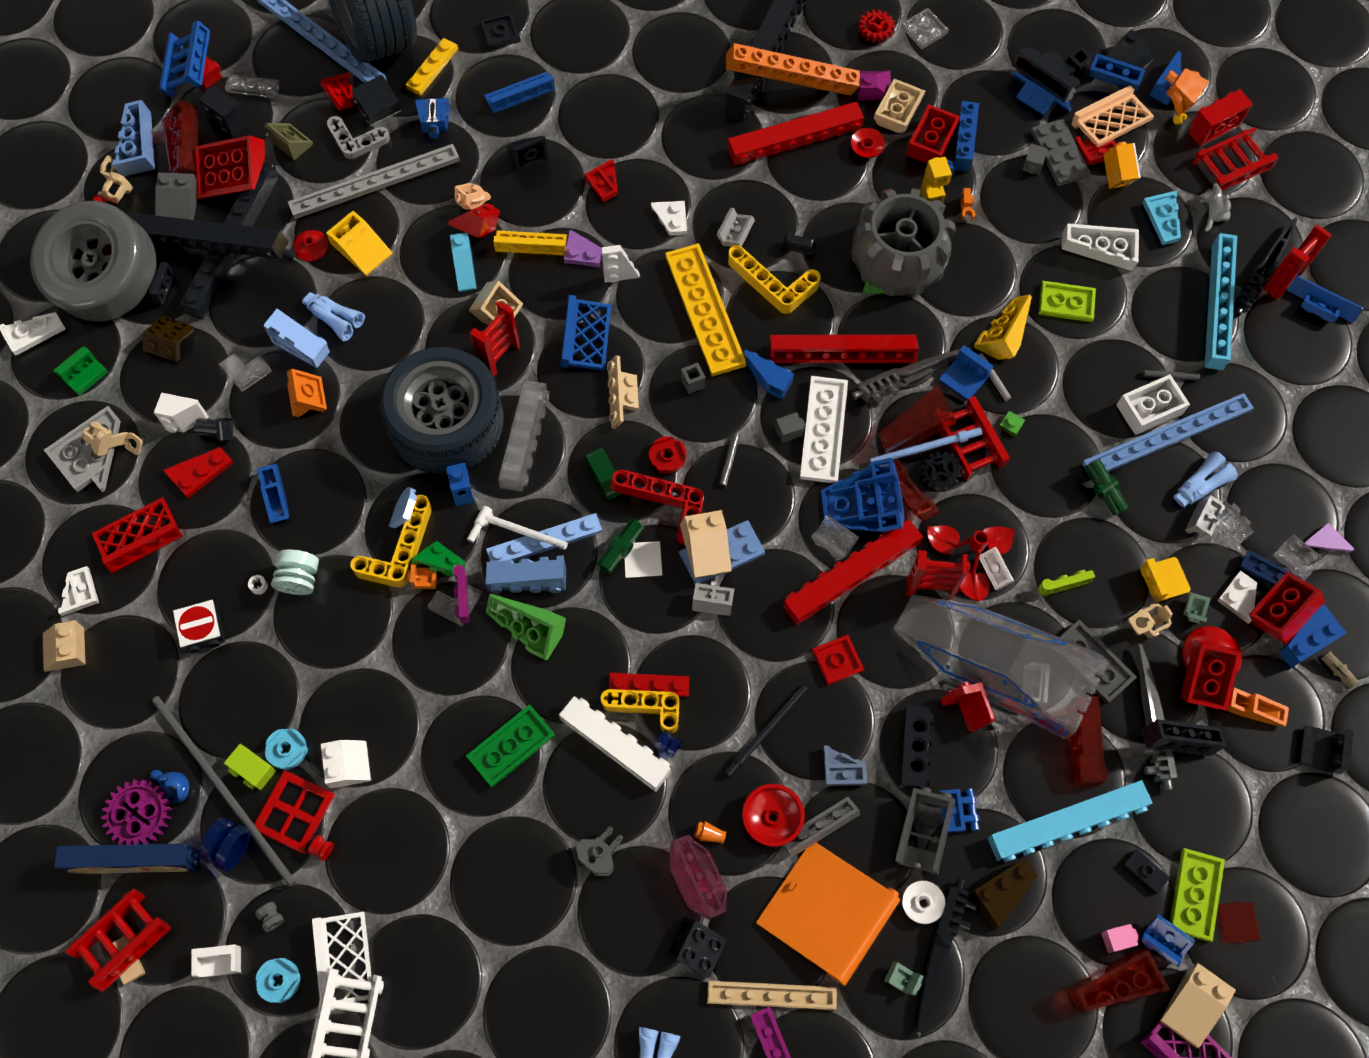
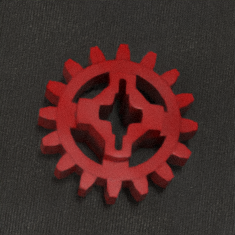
(876, 26)

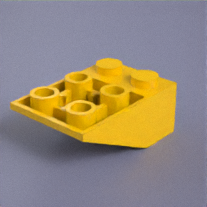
(358, 243)

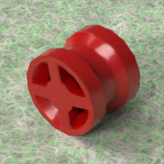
(320, 848)

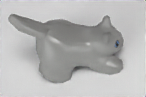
(1218, 207)

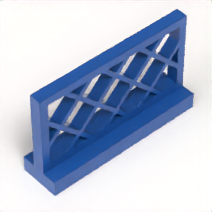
(571, 328)

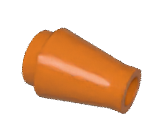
(709, 833)

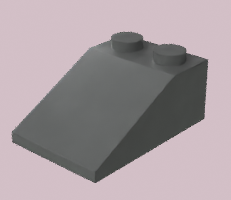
(176, 195)

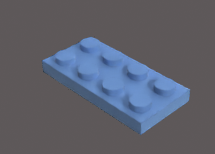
(743, 548)

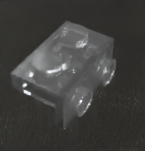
(1232, 524)
(834, 538)
(1298, 557)

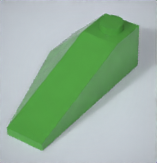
(531, 625)

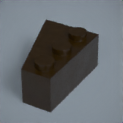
(1003, 892)

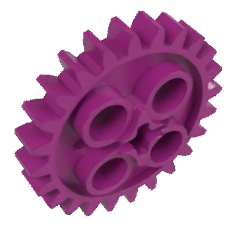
(124, 829)

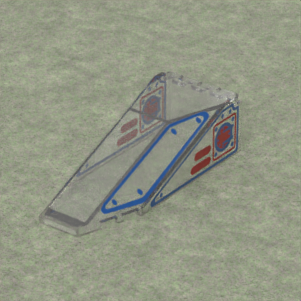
(1017, 664)

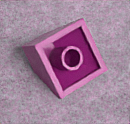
(873, 85)

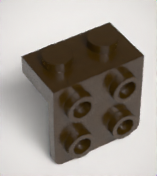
(165, 336)

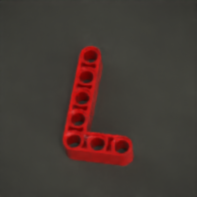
(665, 497)

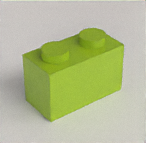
(250, 767)

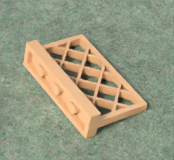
(1104, 108)

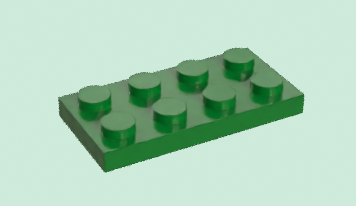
(510, 746)

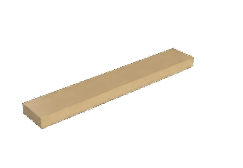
(772, 995)

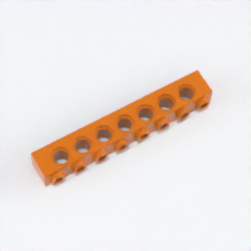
(792, 69)

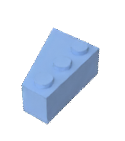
(296, 339)

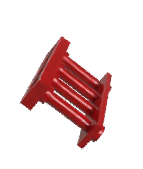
(1236, 175)
(1297, 262)
(496, 338)
(989, 440)
(936, 574)
(129, 954)

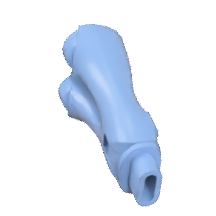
(329, 311)
(1196, 487)
(648, 1041)

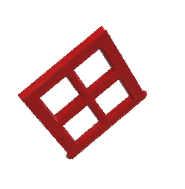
(294, 811)

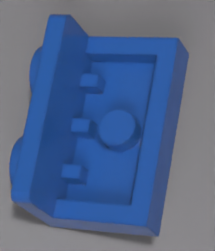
(1167, 940)

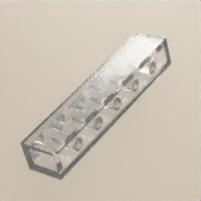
(523, 436)

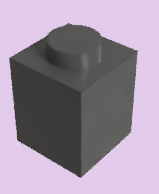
(1035, 159)
(693, 378)
(790, 427)

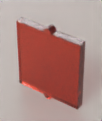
(1239, 922)

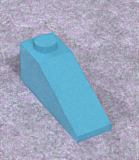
(463, 262)

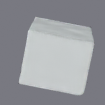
(216, 961)

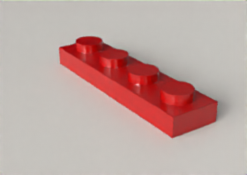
(647, 682)

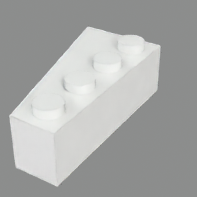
(1103, 244)

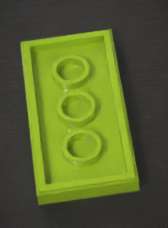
(1197, 894)

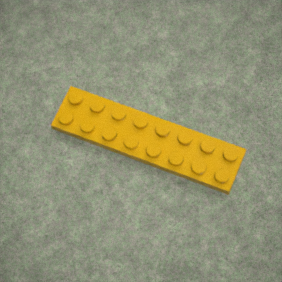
(705, 310)

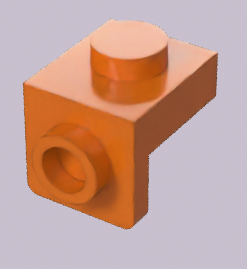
(422, 578)

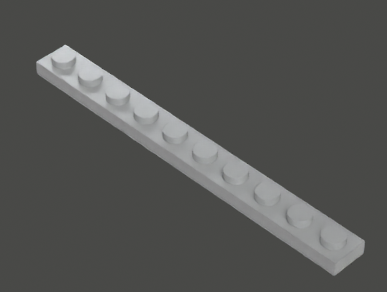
(373, 181)

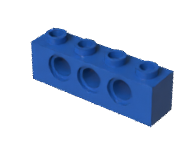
(965, 136)

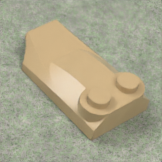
(898, 106)

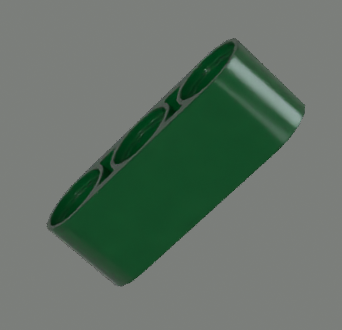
(602, 471)

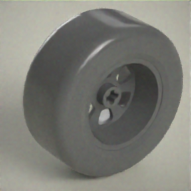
(68, 237)

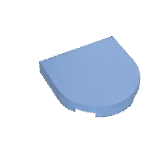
(403, 508)

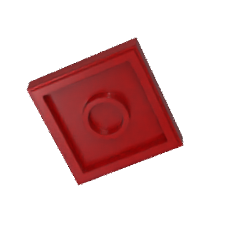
(837, 660)

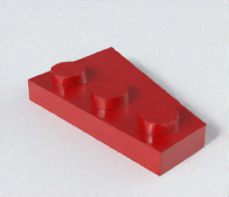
(198, 471)

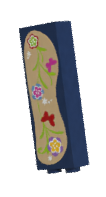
(127, 858)

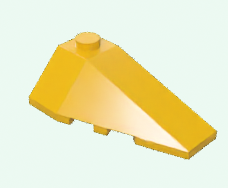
(1007, 331)

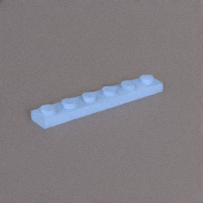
(528, 546)

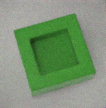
(1011, 423)

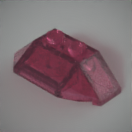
(697, 877)

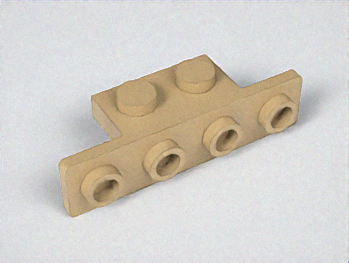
(622, 391)

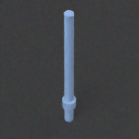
(962, 436)

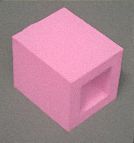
(1120, 938)

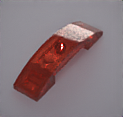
(912, 496)

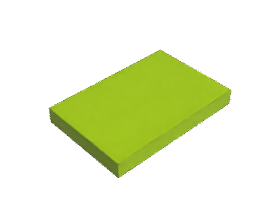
(1067, 301)

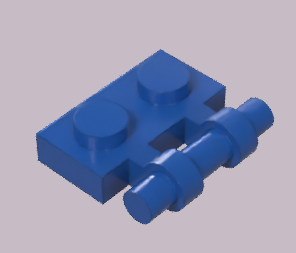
(958, 819)

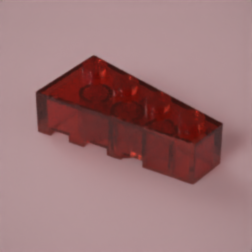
(181, 137)
(918, 422)
(1088, 749)
(1122, 981)

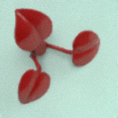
(946, 538)

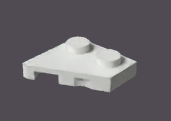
(672, 216)
(78, 591)
(1240, 596)

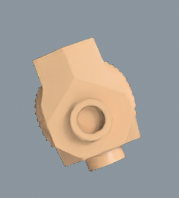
(470, 196)

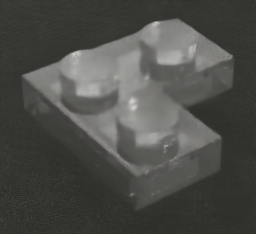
(247, 374)
(445, 605)

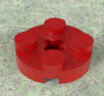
(667, 465)

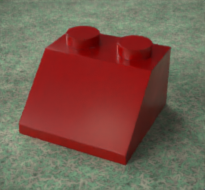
(477, 221)

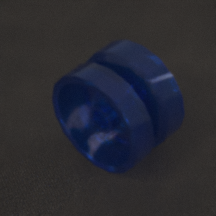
(224, 844)

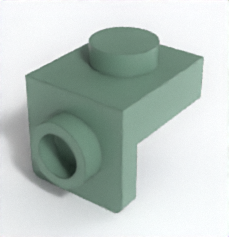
(1196, 607)
(903, 979)

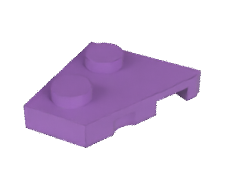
(582, 251)

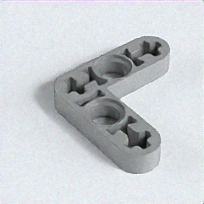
(355, 143)

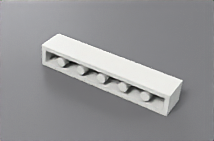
(615, 743)

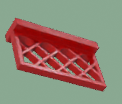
(141, 545)

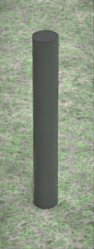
(1175, 375)
(729, 460)

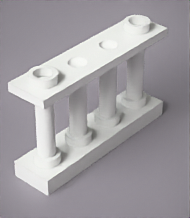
(329, 1003)

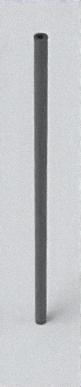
(274, 859)

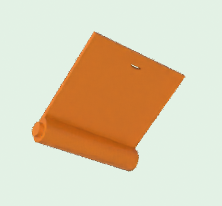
(829, 913)

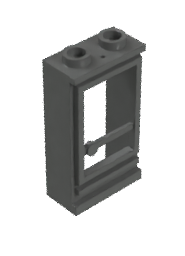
(917, 857)

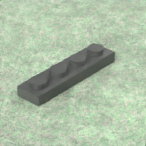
(823, 825)

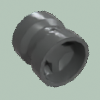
(269, 916)

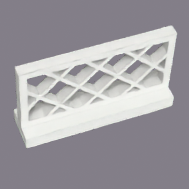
(323, 955)

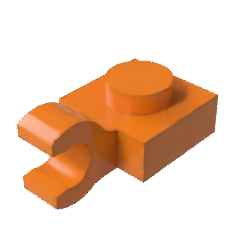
(966, 201)

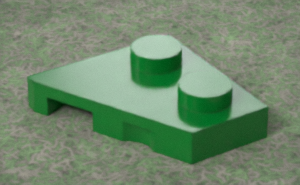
(439, 559)

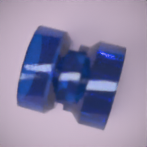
(667, 744)

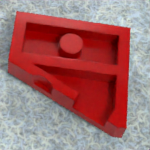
(339, 90)
(1092, 153)
(603, 180)

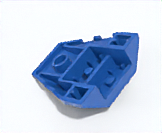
(867, 499)

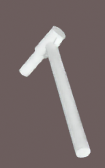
(486, 516)

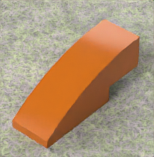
(1257, 708)

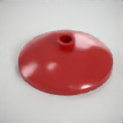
(1211, 635)
(780, 802)

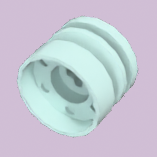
(295, 572)

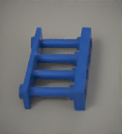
(195, 61)

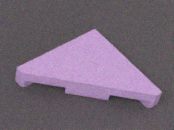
(1329, 539)

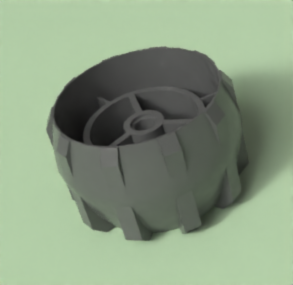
(895, 258)

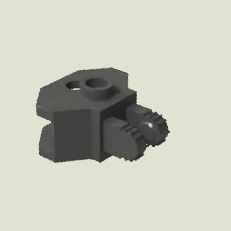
(600, 851)

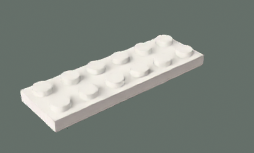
(824, 429)

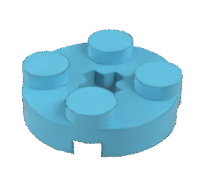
(293, 757)
(265, 982)

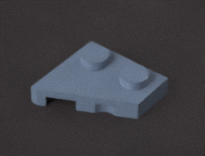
(842, 769)

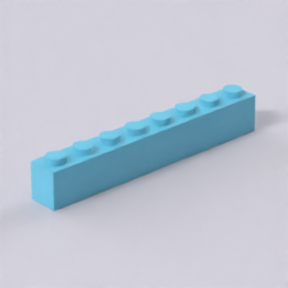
(1221, 302)
(1069, 821)

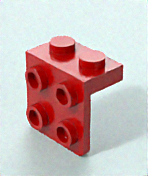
(973, 705)

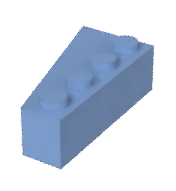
(135, 144)
(527, 575)

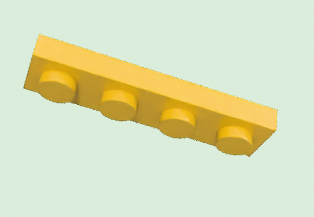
(432, 66)

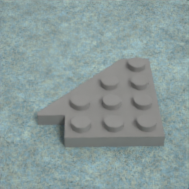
(76, 456)

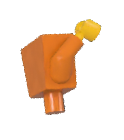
(1184, 91)

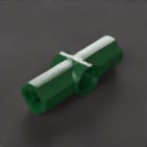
(1106, 487)
(620, 546)

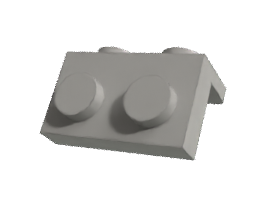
(734, 228)

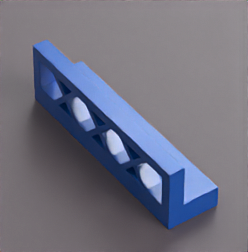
(520, 92)

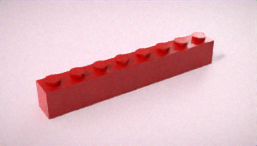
(795, 133)
(843, 348)
(851, 572)

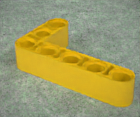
(771, 282)
(402, 549)

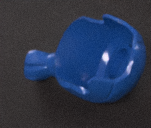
(173, 783)

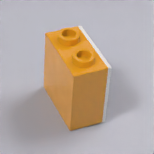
(1121, 165)

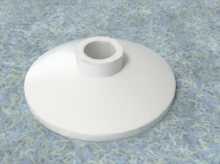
(923, 891)

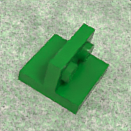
(81, 370)

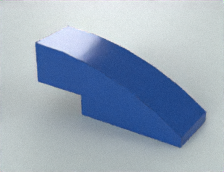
(273, 493)

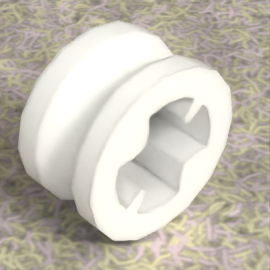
(253, 580)

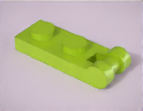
(1065, 583)

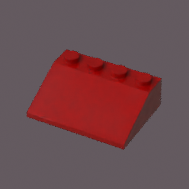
(228, 166)

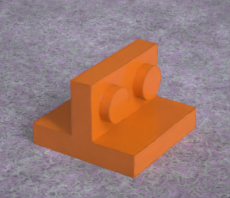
(305, 392)

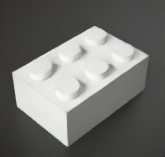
(1152, 404)

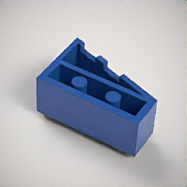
(1314, 636)

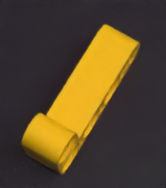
(640, 706)

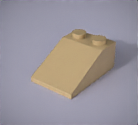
(706, 543)
(1197, 1004)

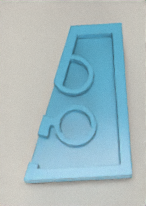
(1164, 216)

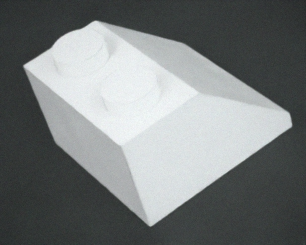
(178, 412)
(345, 763)

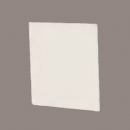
(644, 560)

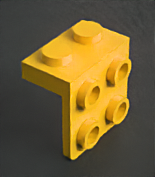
(1164, 578)

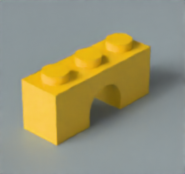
(936, 176)

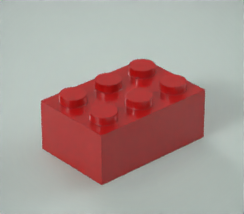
(1220, 117)
(932, 134)
(1287, 607)
(1210, 675)

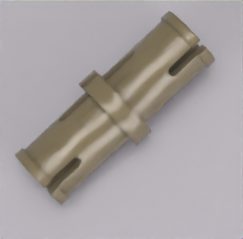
(1350, 680)

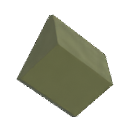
(288, 139)

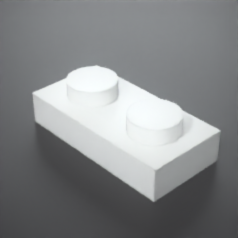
(996, 568)

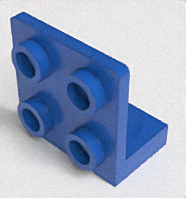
(966, 373)

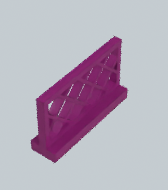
(1161, 1049)

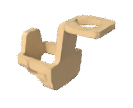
(112, 177)
(105, 439)
(1147, 622)

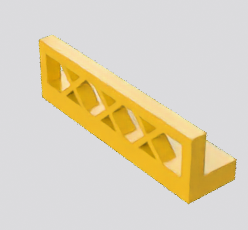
(530, 243)

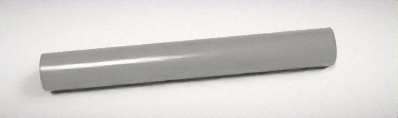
(997, 382)

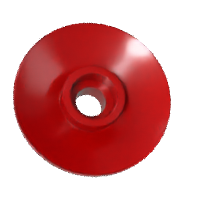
(867, 137)
(314, 250)

